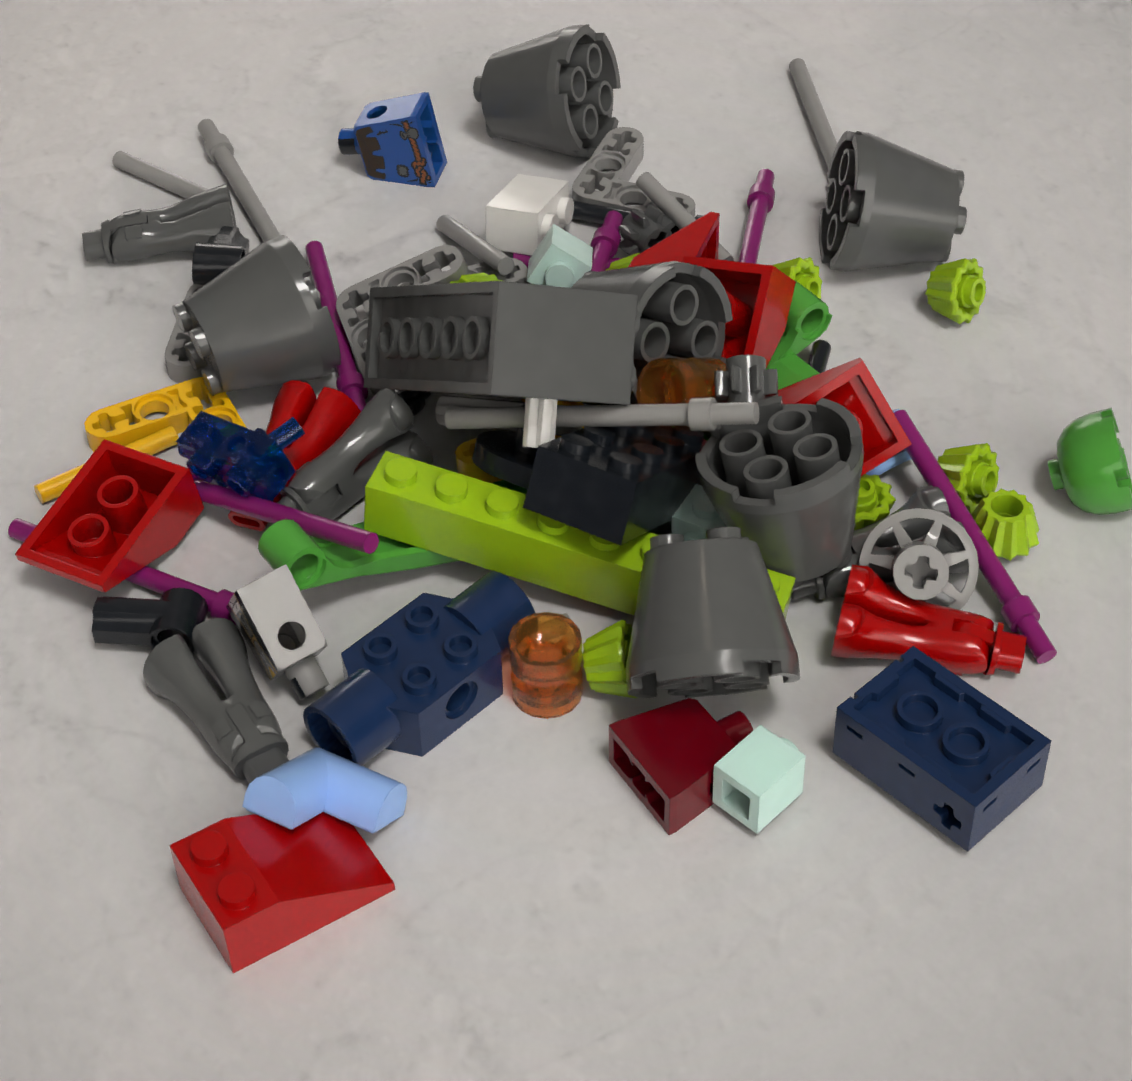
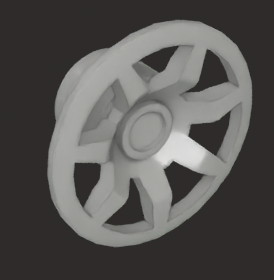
(920, 566)

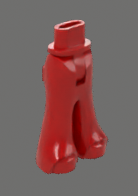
(321, 420)
(886, 623)

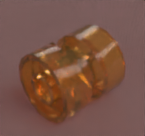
(677, 380)
(546, 665)

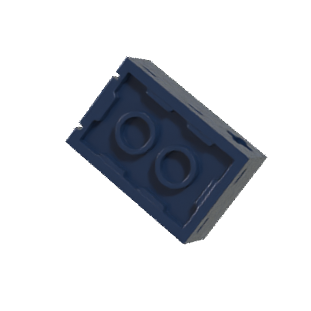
(940, 747)

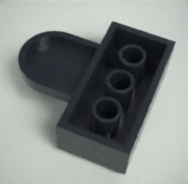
(599, 477)

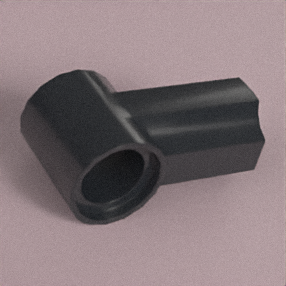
(218, 254)
(148, 620)

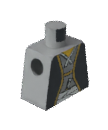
(275, 608)

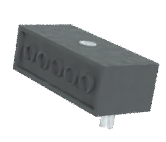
(505, 344)

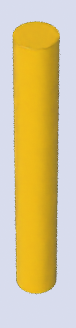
(150, 445)

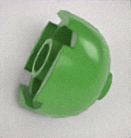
(1093, 465)

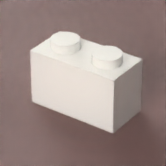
(526, 211)

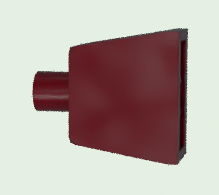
(671, 757)

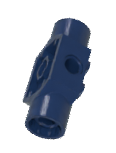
(420, 673)

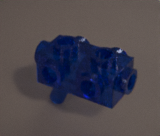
(239, 456)

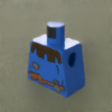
(398, 141)

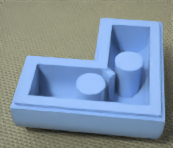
(326, 784)

